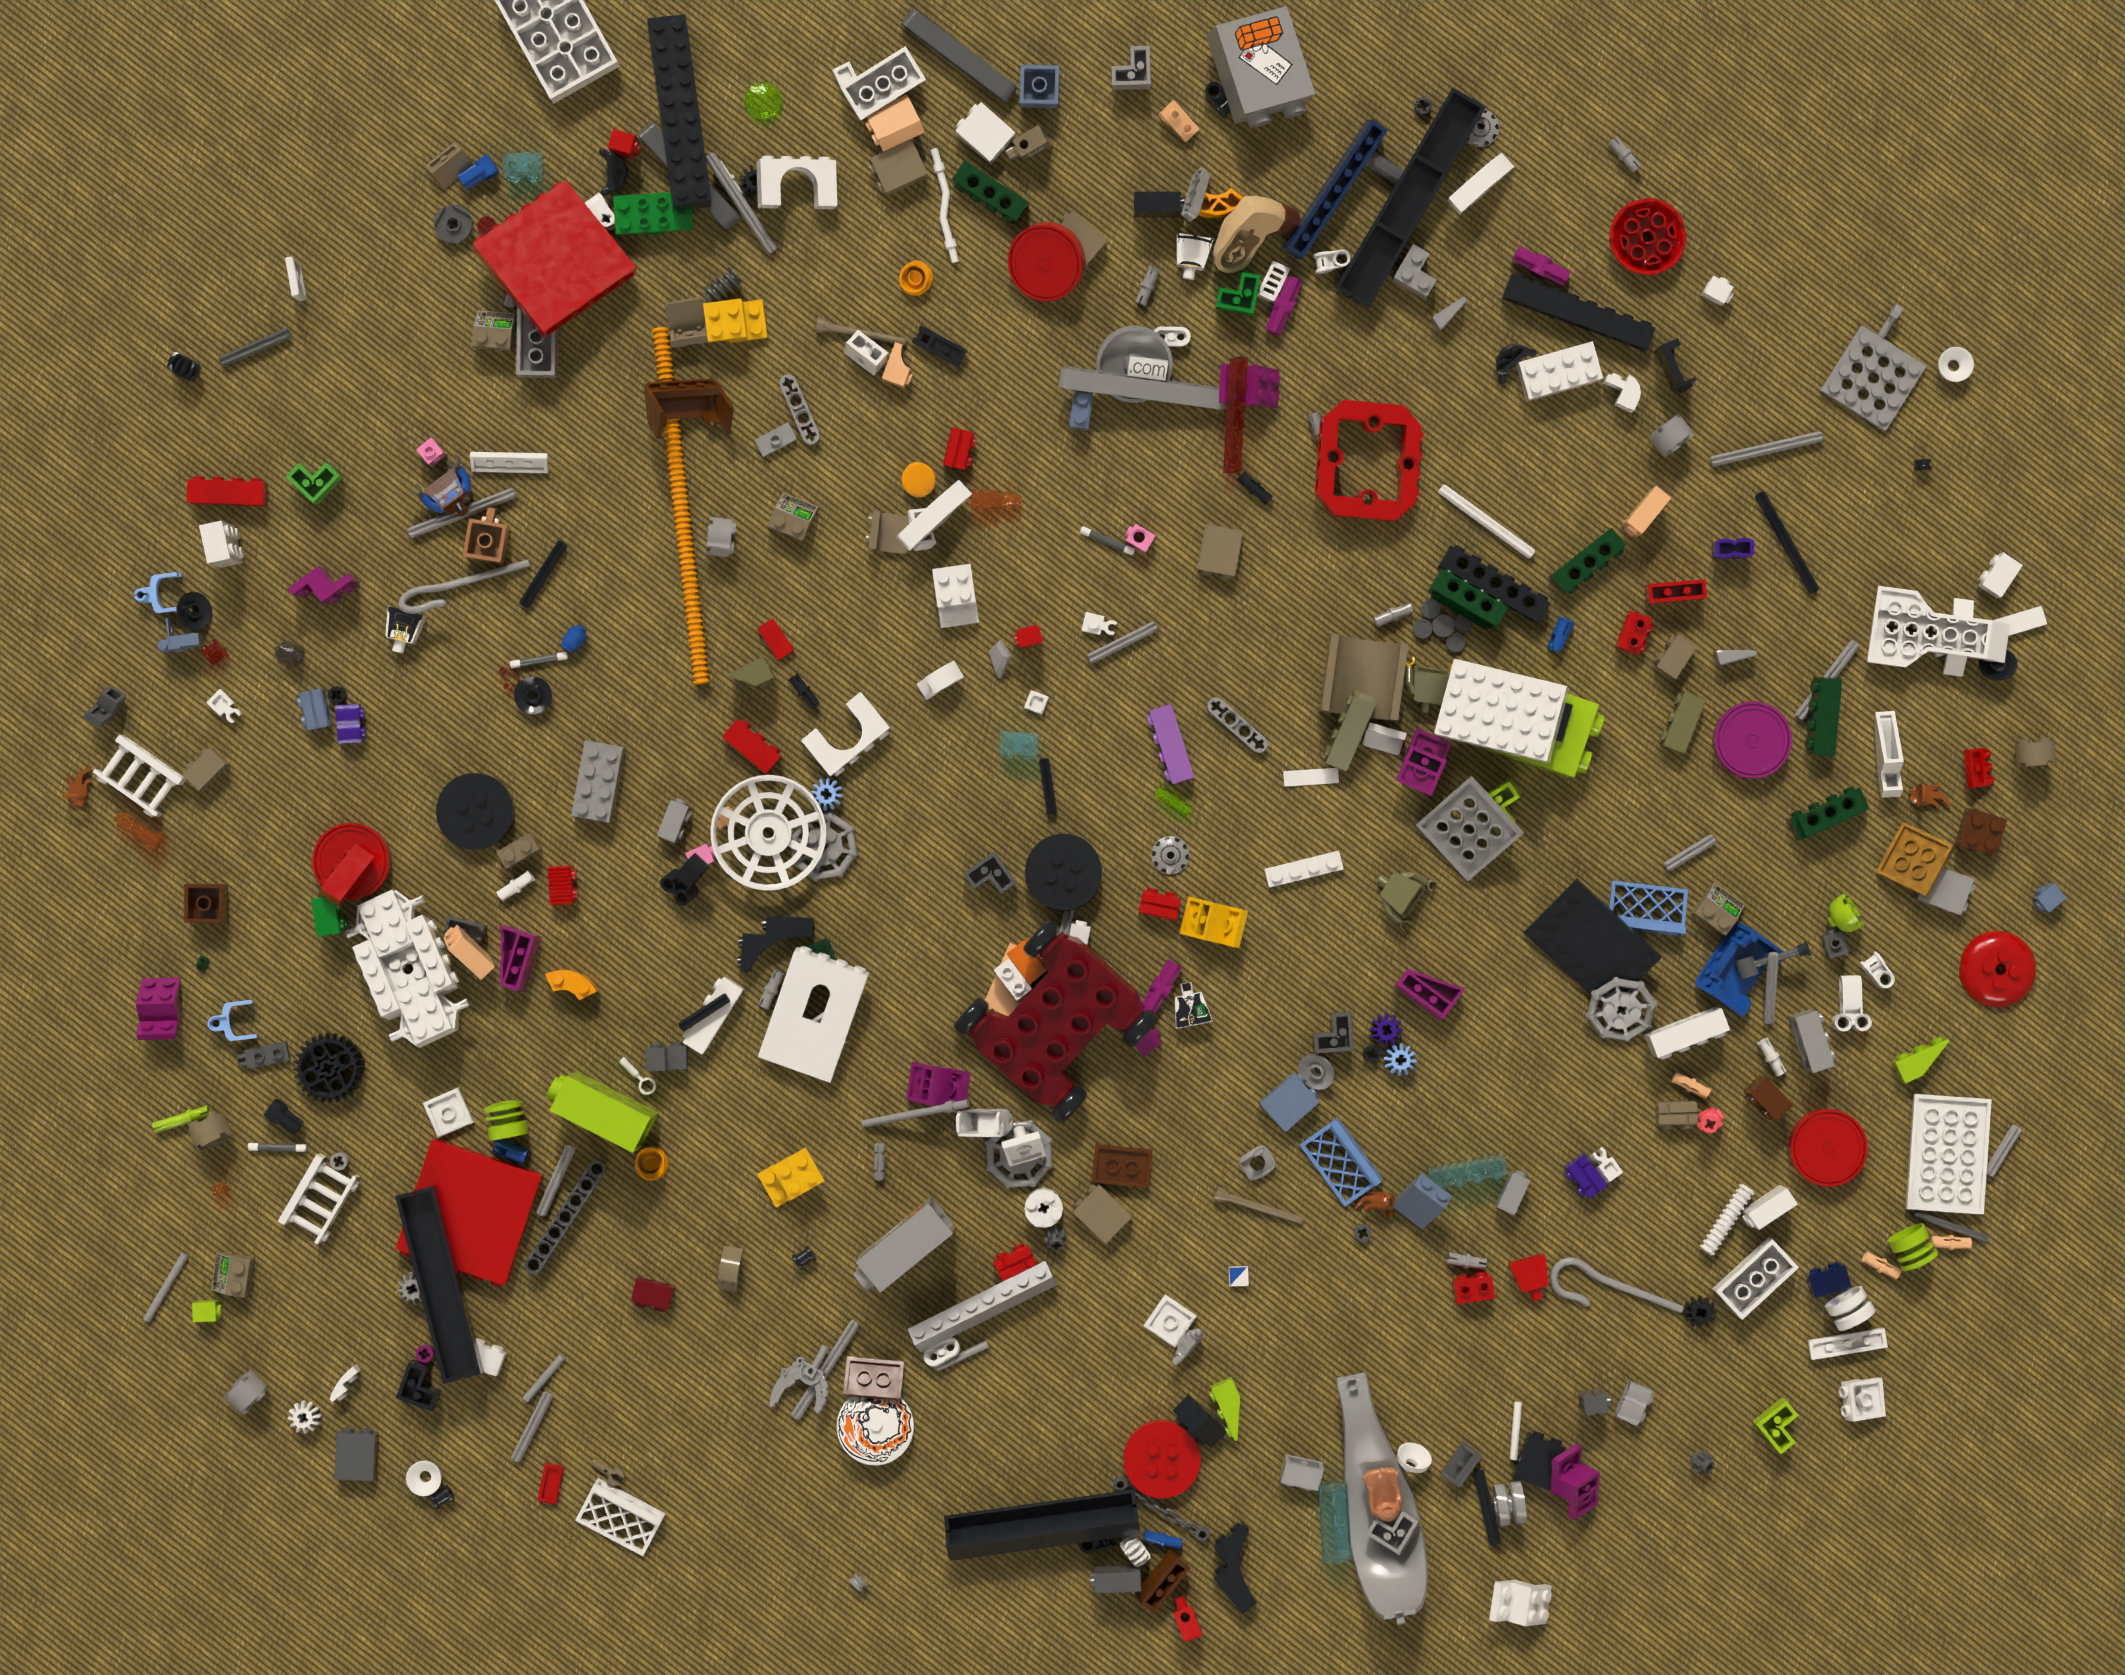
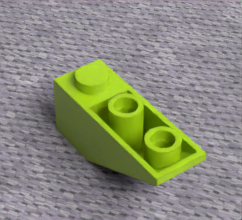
(1916, 1063)
(1228, 1399)

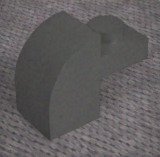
(106, 707)

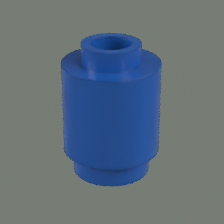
(574, 638)

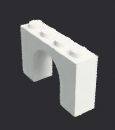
(820, 171)
(872, 728)

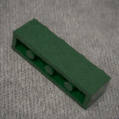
(1824, 716)

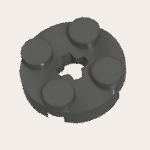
(464, 222)

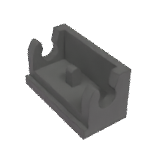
(473, 929)
(1461, 1464)

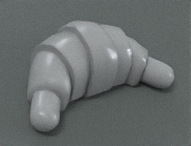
(1187, 1344)

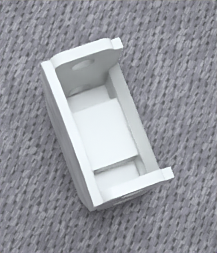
(984, 1122)

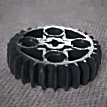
(311, 1049)

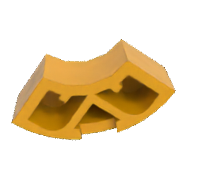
(1219, 205)
(572, 981)

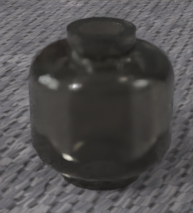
(290, 654)

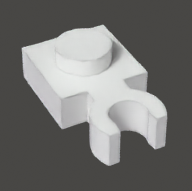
(1094, 624)
(222, 703)
(1607, 1167)

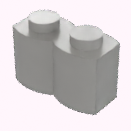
(1633, 1403)

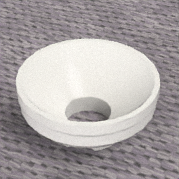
(1964, 361)
(1416, 1454)
(415, 1482)

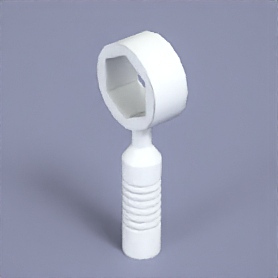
(635, 1073)

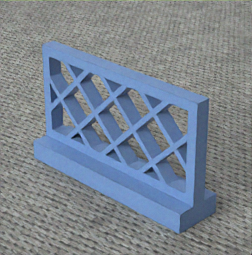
(1651, 925)
(1354, 1151)

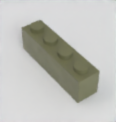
(1350, 729)

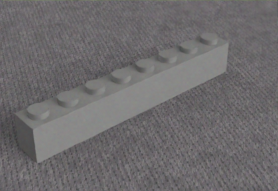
(982, 1306)

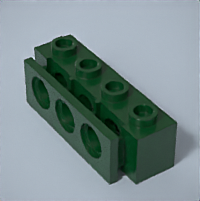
(1457, 602)
(1802, 829)

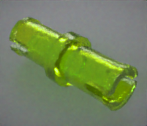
(1173, 800)

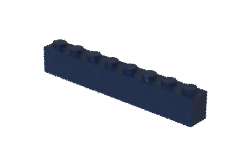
(1334, 188)

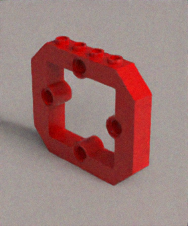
(1409, 450)

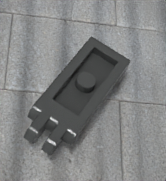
(265, 1055)

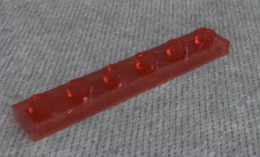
(1235, 414)

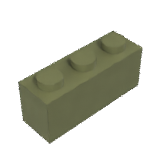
(1682, 722)

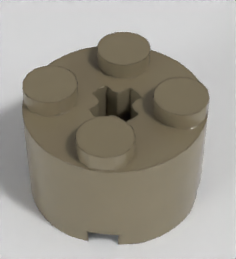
(2035, 753)
(209, 1131)

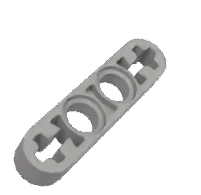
(1195, 194)
(797, 410)
(1234, 728)

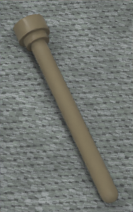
(824, 326)
(1222, 1195)

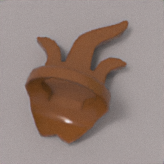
(78, 791)
(1924, 795)
(1377, 1201)

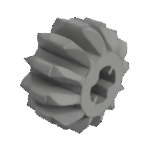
(409, 1281)

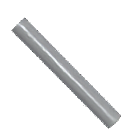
(963, 1355)
(544, 1377)

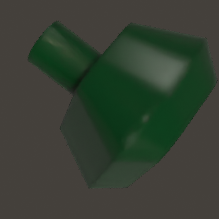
(202, 963)

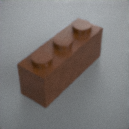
(1162, 1580)

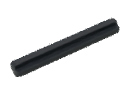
(543, 574)
(1486, 1506)

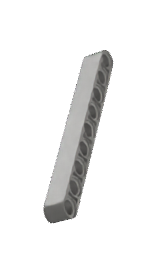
(1140, 388)

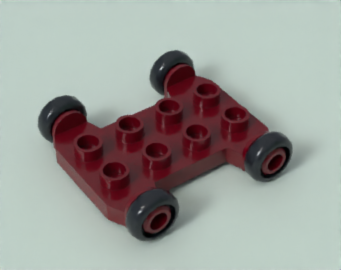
(1057, 1020)

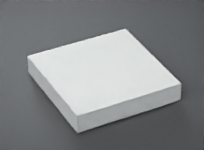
(296, 279)
(448, 1112)
(1169, 1320)

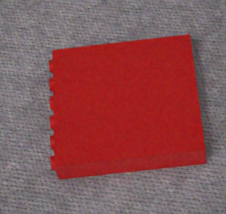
(554, 258)
(483, 1208)

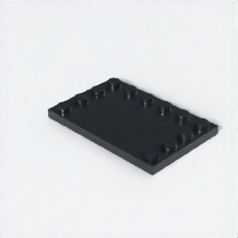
(1590, 940)

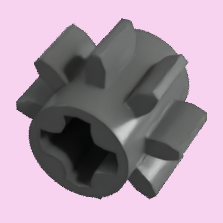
(1055, 1238)
(1702, 1462)

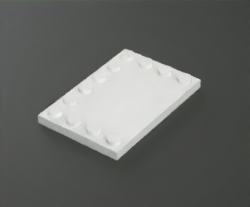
(1948, 1154)

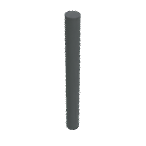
(1950, 1226)

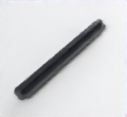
(1787, 542)

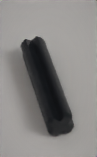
(1047, 786)
(704, 1012)

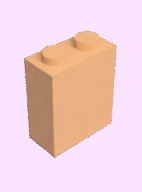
(894, 123)
(1645, 512)
(468, 952)

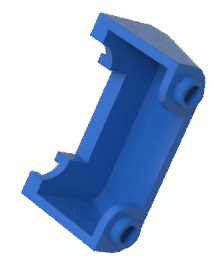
(1720, 974)

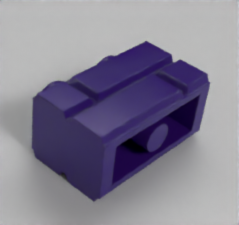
(1585, 1176)

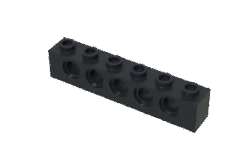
(1516, 604)

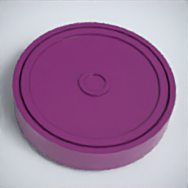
(1752, 740)

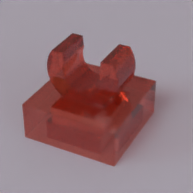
(214, 652)

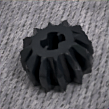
(747, 184)
(183, 366)
(1703, 1304)

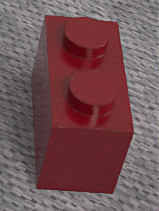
(652, 1294)

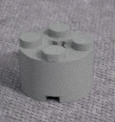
(1671, 435)
(720, 537)
(245, 1391)

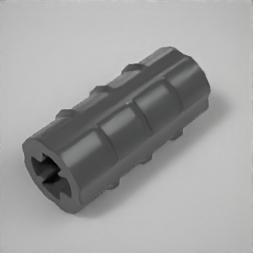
(1384, 168)

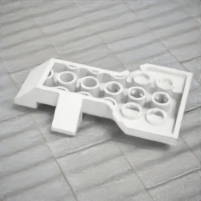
(1956, 635)

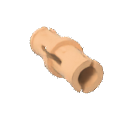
(1690, 1085)
(1951, 1242)
(1881, 1265)

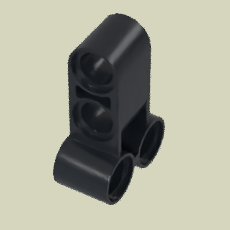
(683, 881)

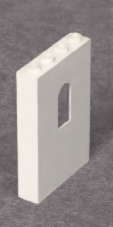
(804, 1043)

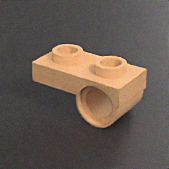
(1178, 121)

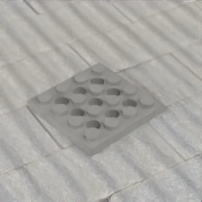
(1895, 358)
(1482, 829)

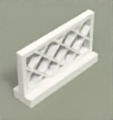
(626, 1502)

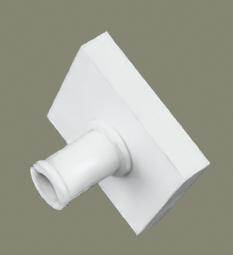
(1023, 1147)

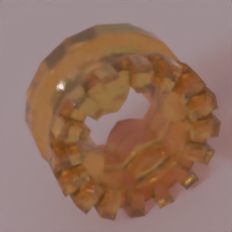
(219, 1188)

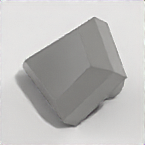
(1000, 657)

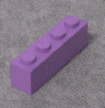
(1171, 744)

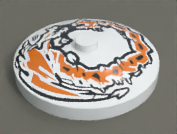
(874, 1429)

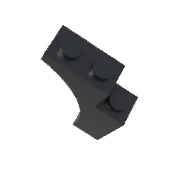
(776, 929)
(1229, 1575)

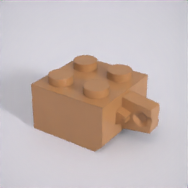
(486, 538)

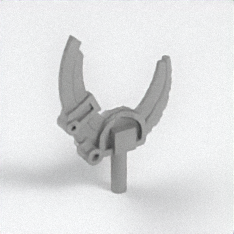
(809, 1374)

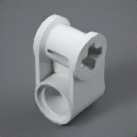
(601, 210)
(1330, 261)
(1877, 970)

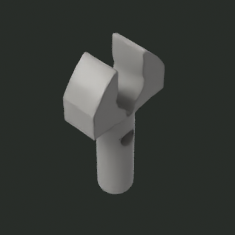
(1893, 315)

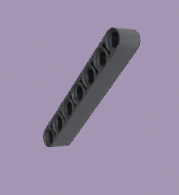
(959, 56)
(719, 209)
(559, 1223)

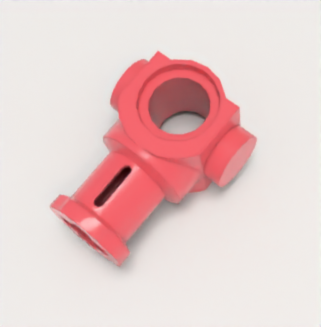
(1710, 1120)

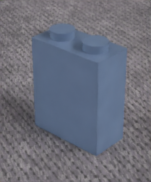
(1290, 1101)
(1422, 1201)

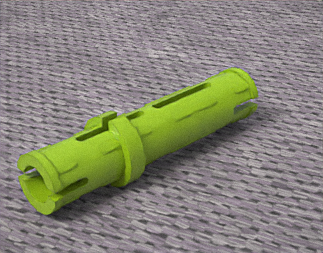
(181, 1119)

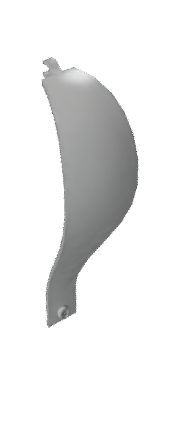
(1390, 1581)

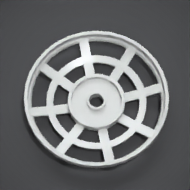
(775, 844)

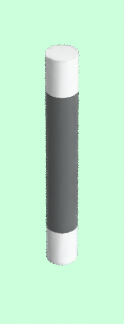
(1106, 540)
(539, 660)
(277, 1147)

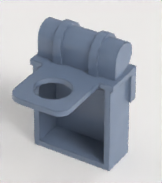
(180, 642)

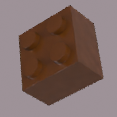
(1980, 832)
(205, 903)
(1768, 1098)

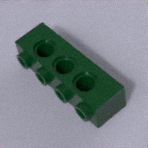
(968, 172)
(1561, 576)

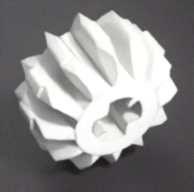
(298, 1418)
(1135, 1550)

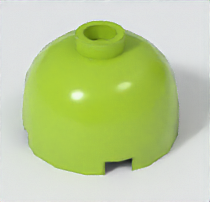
(1844, 914)

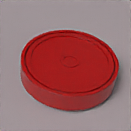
(1046, 261)
(334, 844)
(1827, 1147)
(1161, 1459)

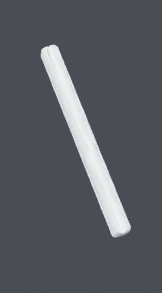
(1486, 521)

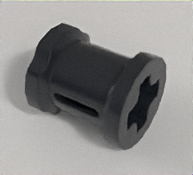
(804, 1257)
(442, 1497)

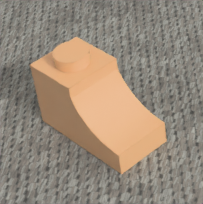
(896, 371)

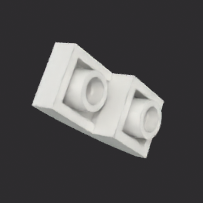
(342, 1386)

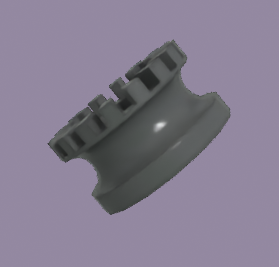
(1426, 101)
(1368, 1231)

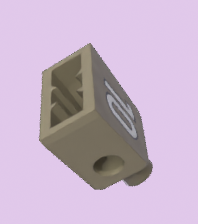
(1037, 142)

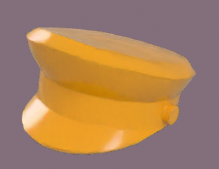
(915, 278)
(918, 479)
(651, 1163)

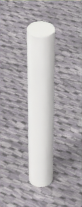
(1515, 1430)

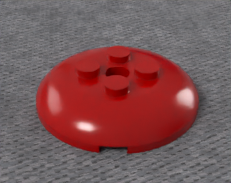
(1657, 220)
(1979, 965)

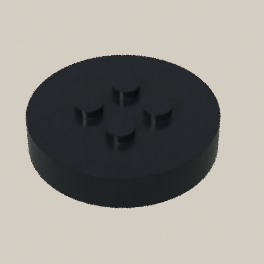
(475, 811)
(1063, 872)

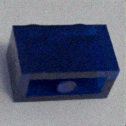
(1828, 1279)

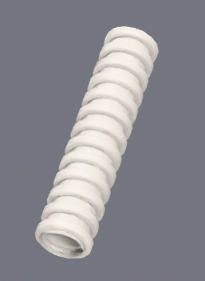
(1726, 1219)

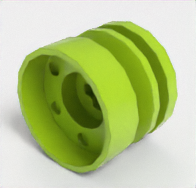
(505, 1120)
(1913, 1248)

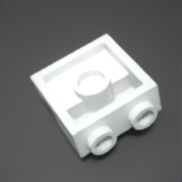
(1862, 1399)

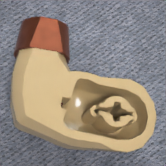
(1247, 228)

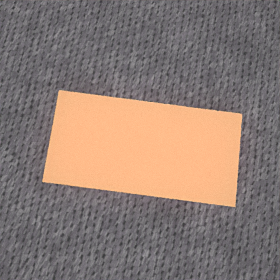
(999, 996)

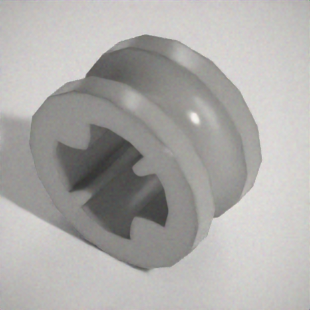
(345, 1159)
(858, 1582)

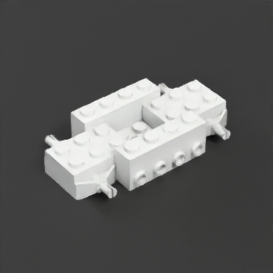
(401, 940)

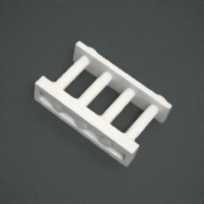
(141, 756)
(300, 1198)

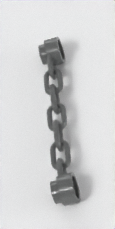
(1165, 1511)

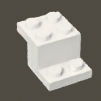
(955, 596)
(1520, 1602)

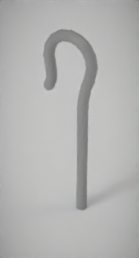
(452, 584)
(1605, 1280)

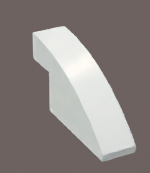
(1480, 183)
(934, 515)
(1888, 754)

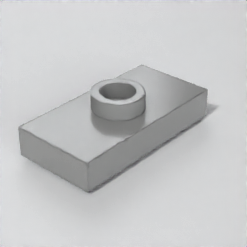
(775, 439)

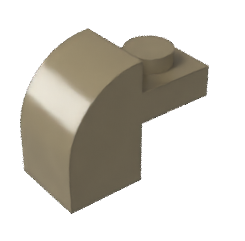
(730, 1268)

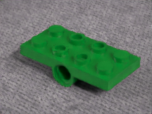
(649, 215)

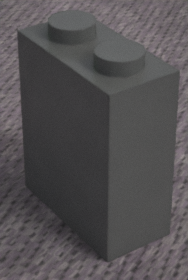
(356, 1454)
(1116, 1579)

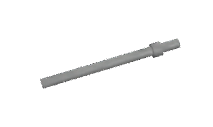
(949, 1106)

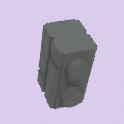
(1594, 1402)

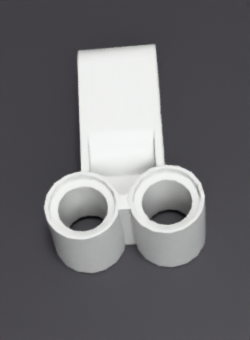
(1851, 1004)

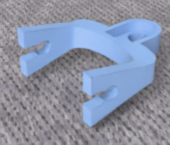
(152, 592)
(225, 1021)

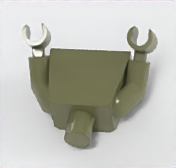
(1402, 893)

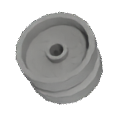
(1507, 1504)

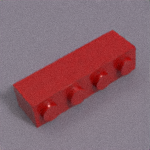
(227, 492)

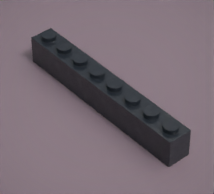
(1578, 312)

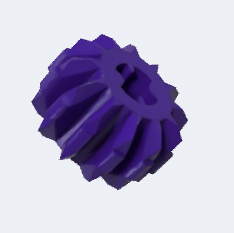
(1379, 1032)

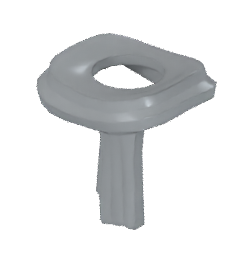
(1262, 1151)

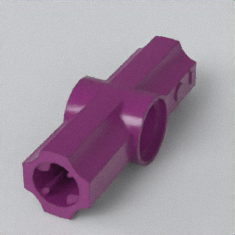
(1541, 266)
(1283, 305)
(1161, 986)

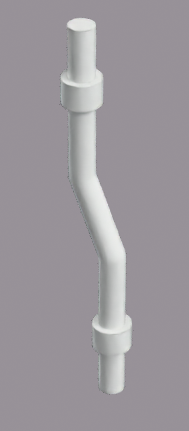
(949, 242)

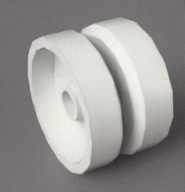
(1850, 1308)

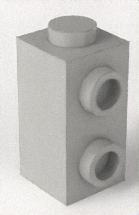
(674, 819)
(1513, 1192)

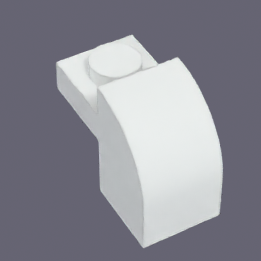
(1629, 391)
(940, 680)

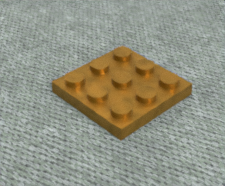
(1915, 859)

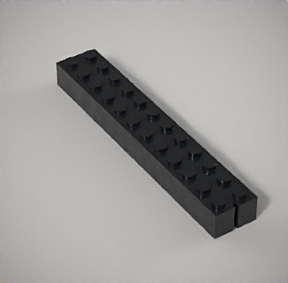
(1410, 198)

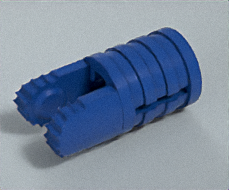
(1560, 634)
(511, 1151)

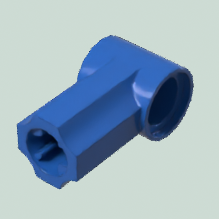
(482, 170)

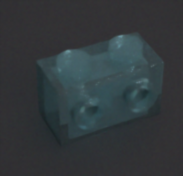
(523, 166)
(1018, 744)

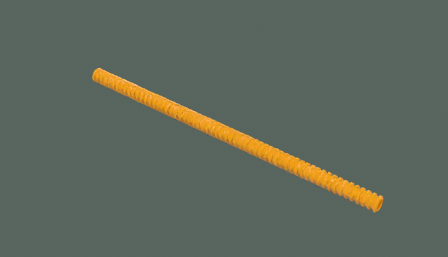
(682, 518)

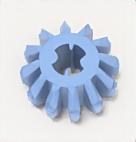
(831, 789)
(1404, 1064)

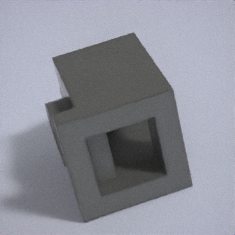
(1830, 950)

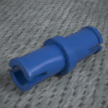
(1162, 1540)

